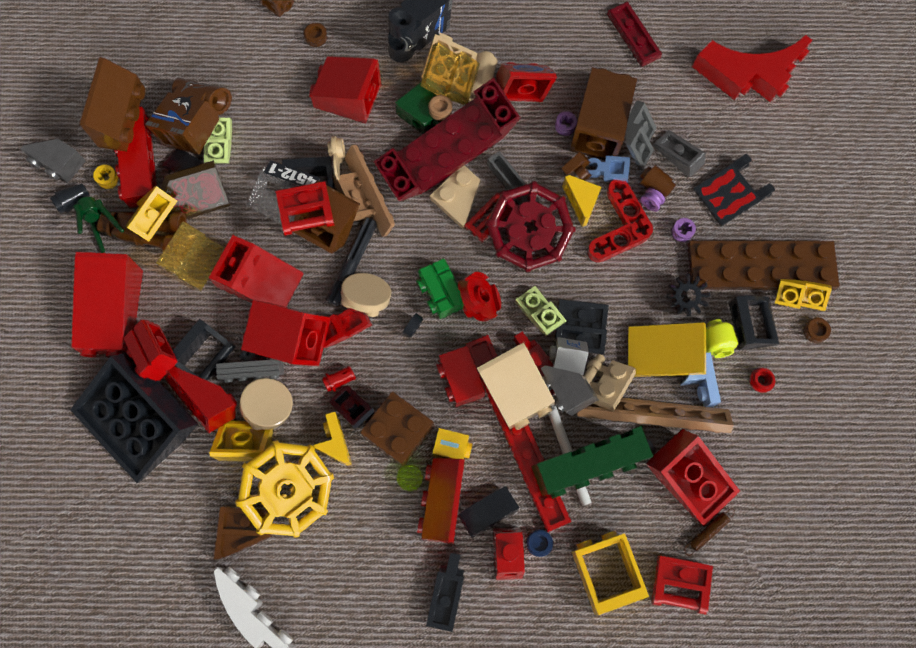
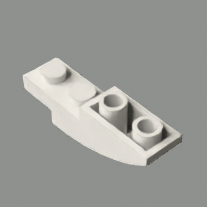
(242, 605)

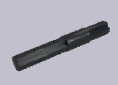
(352, 259)

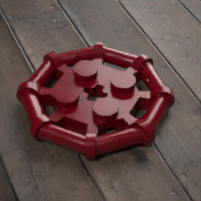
(544, 225)

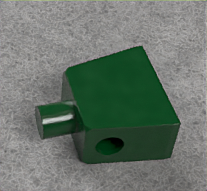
(415, 109)

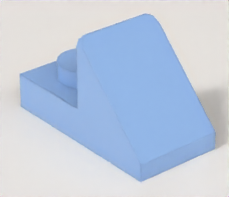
(708, 387)

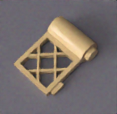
(486, 59)

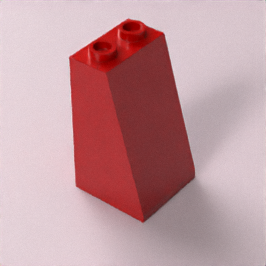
(104, 302)

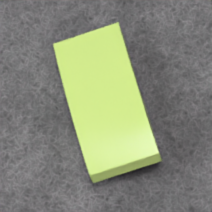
(219, 143)
(540, 311)

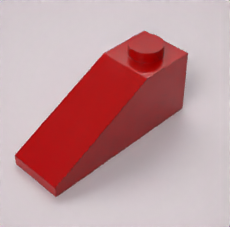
(203, 398)

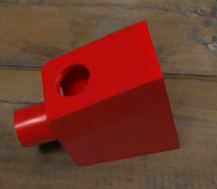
(508, 553)

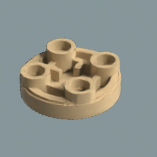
(365, 293)
(265, 404)

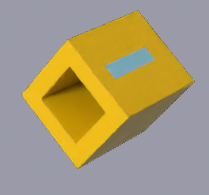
(451, 445)

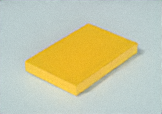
(667, 349)

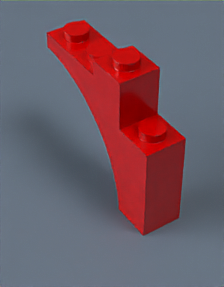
(739, 71)

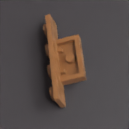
(360, 187)

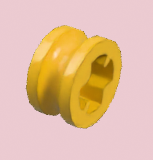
(98, 176)

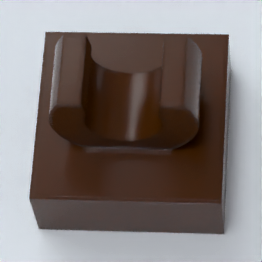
(577, 166)

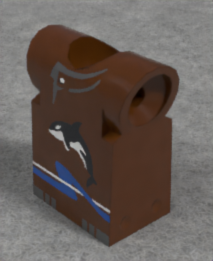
(189, 114)

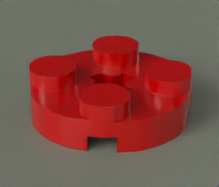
(479, 297)

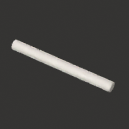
(566, 447)

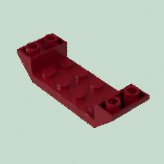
(449, 143)

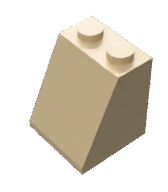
(517, 387)

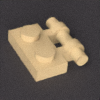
(613, 381)

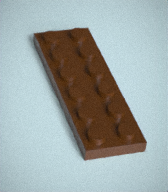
(761, 263)

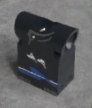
(414, 26)

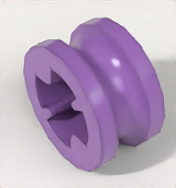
(569, 118)
(652, 199)
(689, 226)

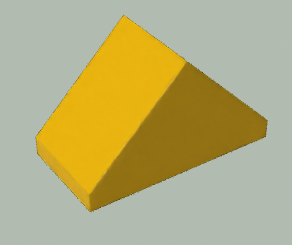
(581, 196)

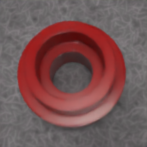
(767, 375)

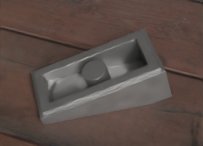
(680, 153)

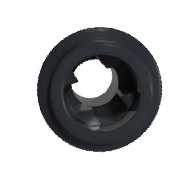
(67, 198)

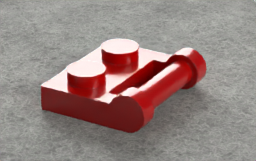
(304, 200)
(683, 575)

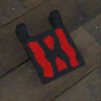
(729, 193)

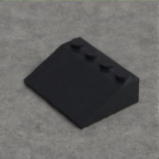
(132, 417)

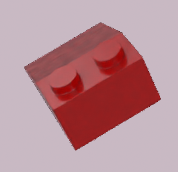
(693, 476)

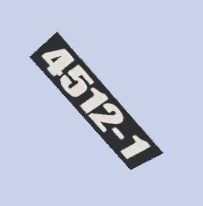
(290, 174)

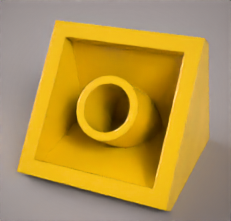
(239, 442)

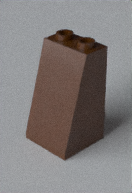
(603, 114)

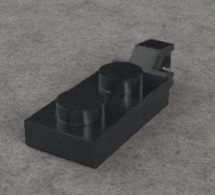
(446, 595)

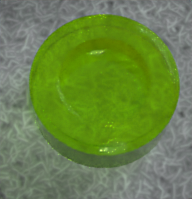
(409, 478)

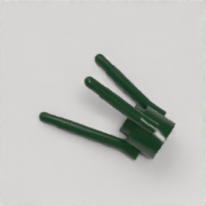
(90, 210)

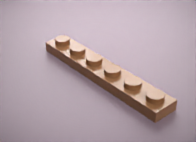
(664, 414)

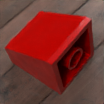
(347, 87)
(285, 333)

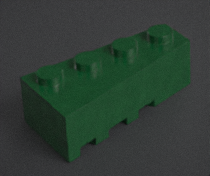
(592, 461)

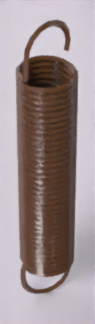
(709, 532)

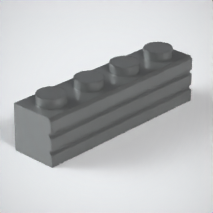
(506, 174)
(255, 369)

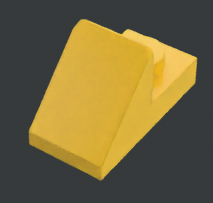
(151, 213)
(337, 446)

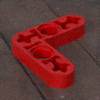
(628, 230)

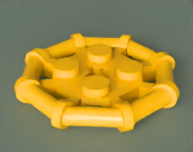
(270, 487)

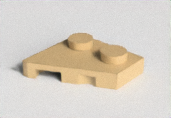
(457, 195)

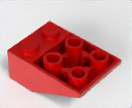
(254, 274)

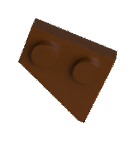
(236, 532)

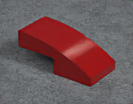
(345, 326)

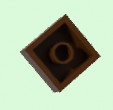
(397, 429)

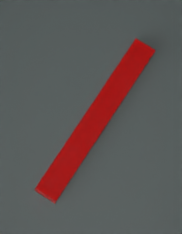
(522, 447)

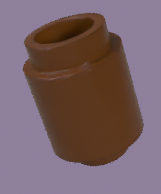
(658, 180)

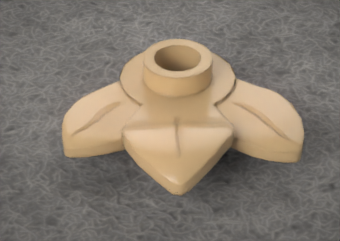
(337, 150)

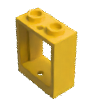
(618, 600)

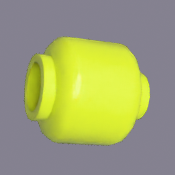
(720, 338)

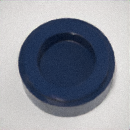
(539, 543)

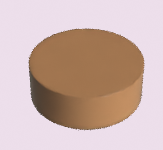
(440, 107)

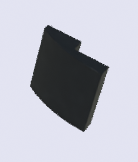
(584, 323)

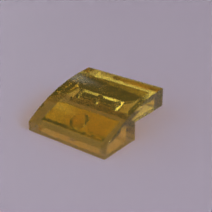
(450, 74)
(190, 256)

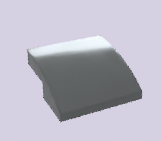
(639, 132)

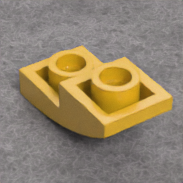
(803, 293)

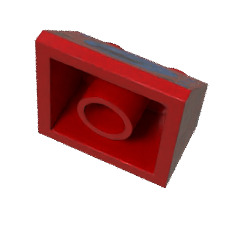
(525, 81)

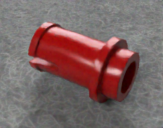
(338, 378)

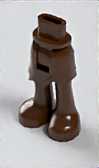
(168, 226)

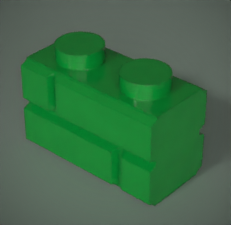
(441, 289)

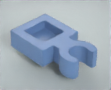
(613, 168)

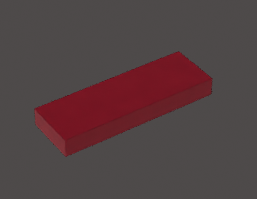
(634, 34)

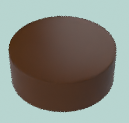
(315, 34)
(817, 330)

